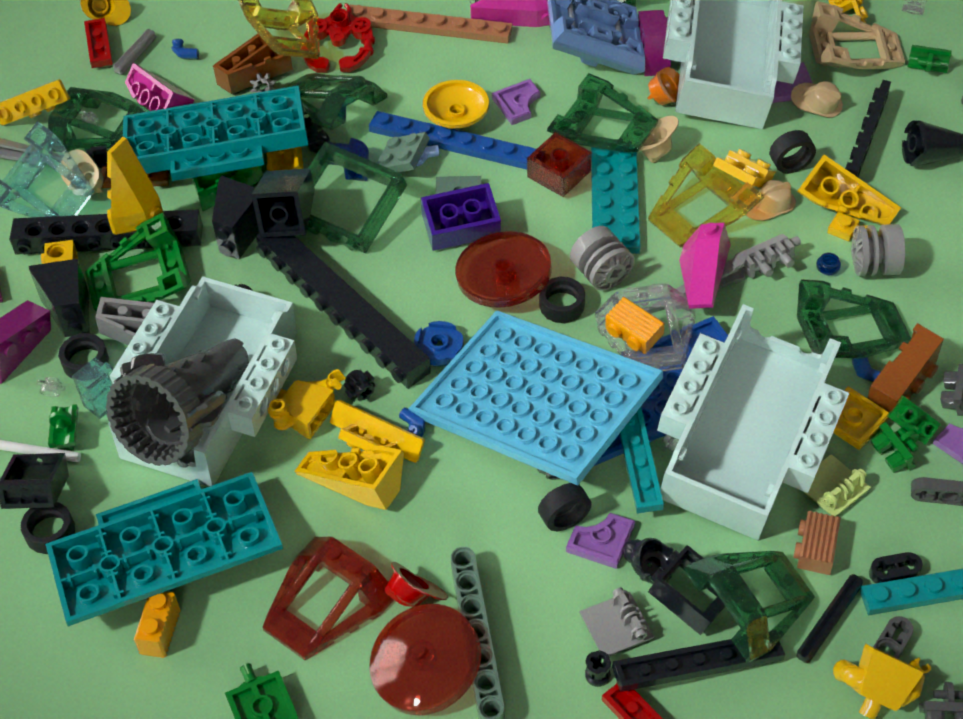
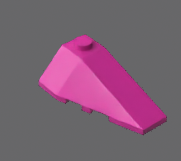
(518, 12)
(153, 91)
(703, 264)

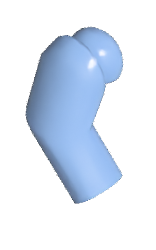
(430, 151)

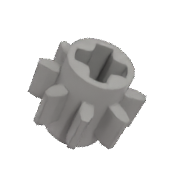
(257, 83)

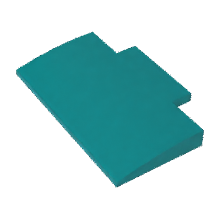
(217, 133)
(160, 545)

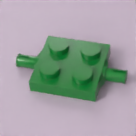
(261, 697)

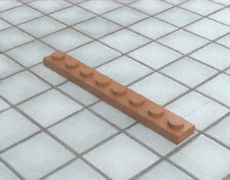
(435, 24)

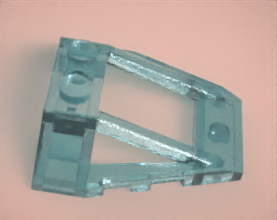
(30, 165)

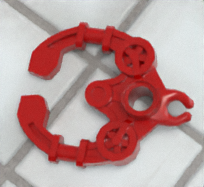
(339, 26)

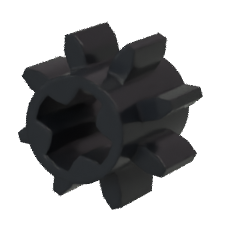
(359, 384)

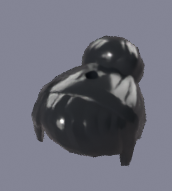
(646, 552)

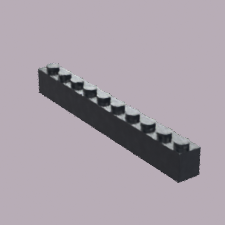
(346, 308)

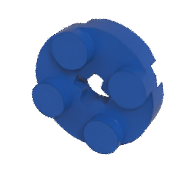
(435, 332)

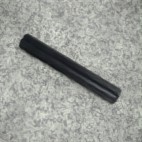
(829, 618)

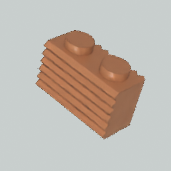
(818, 542)

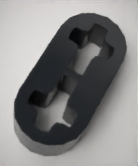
(895, 566)

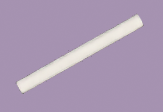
(33, 449)

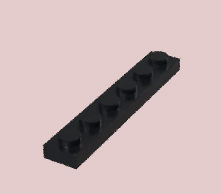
(869, 126)
(686, 664)

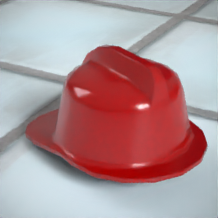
(410, 588)

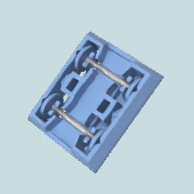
(598, 33)

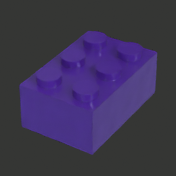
(460, 216)

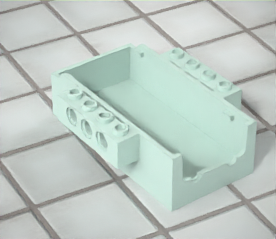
(733, 56)
(203, 320)
(746, 424)

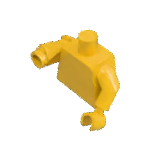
(305, 404)
(882, 680)

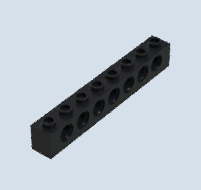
(94, 232)

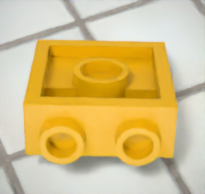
(744, 168)

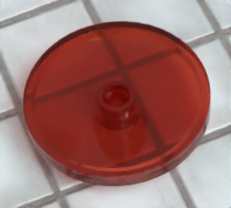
(503, 269)
(425, 659)

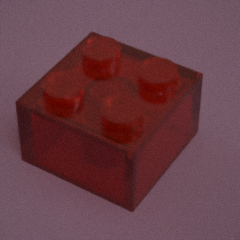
(559, 164)

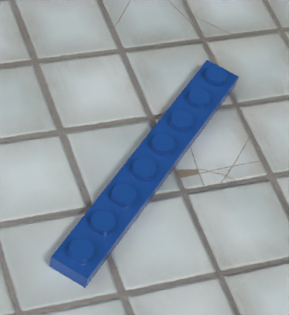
(453, 139)

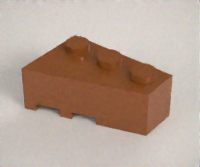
(246, 61)
(908, 370)

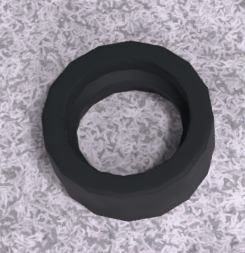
(787, 142)
(558, 313)
(78, 343)
(564, 507)
(36, 515)

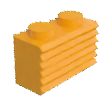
(634, 325)
(157, 624)

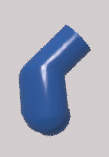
(183, 52)
(415, 422)

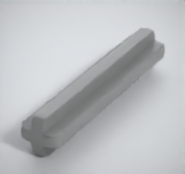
(134, 51)

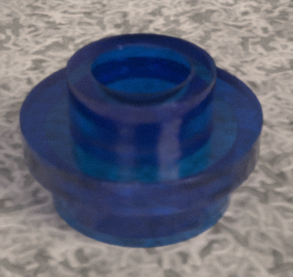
(828, 264)

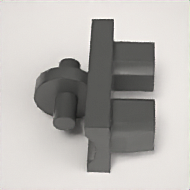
(953, 399)
(938, 709)

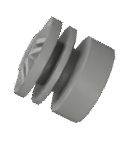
(879, 249)
(602, 258)

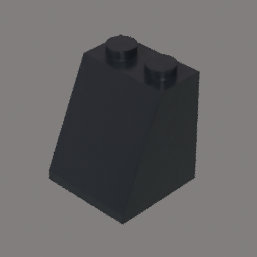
(284, 202)
(234, 217)
(64, 294)

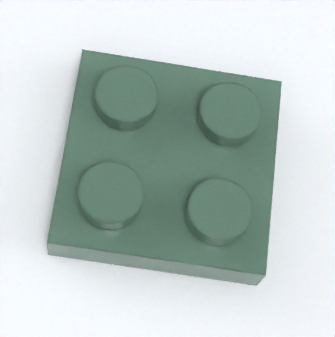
(404, 152)

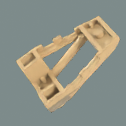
(826, 53)

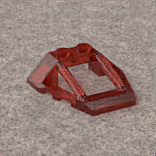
(348, 566)

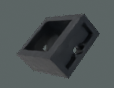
(31, 482)
(677, 602)

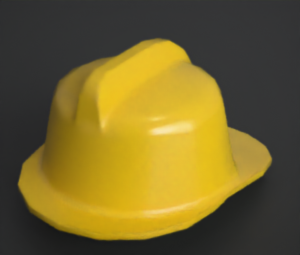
(114, 11)

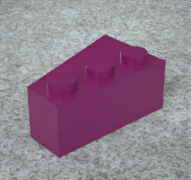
(653, 34)
(20, 333)

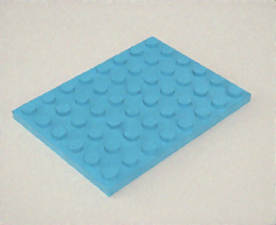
(537, 396)

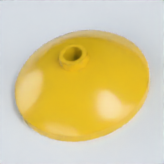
(455, 104)

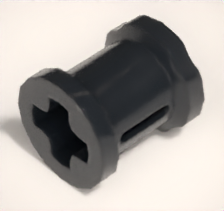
(597, 668)

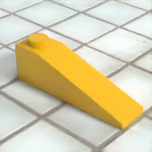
(131, 190)
(842, 191)
(364, 476)

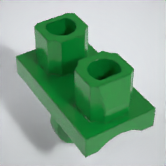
(929, 58)
(911, 417)
(63, 427)
(901, 457)

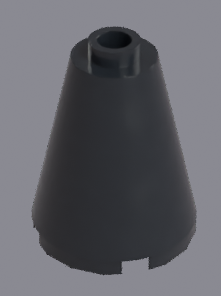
(930, 144)

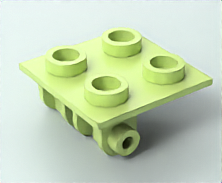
(837, 486)

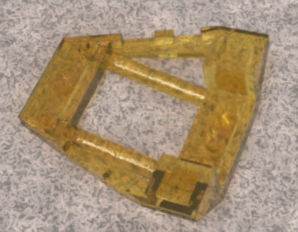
(297, 14)
(700, 161)

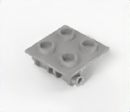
(616, 623)

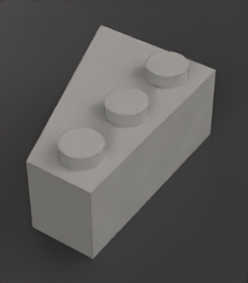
(121, 318)

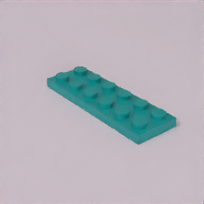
(616, 195)

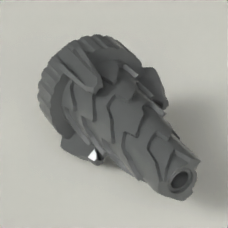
(163, 407)

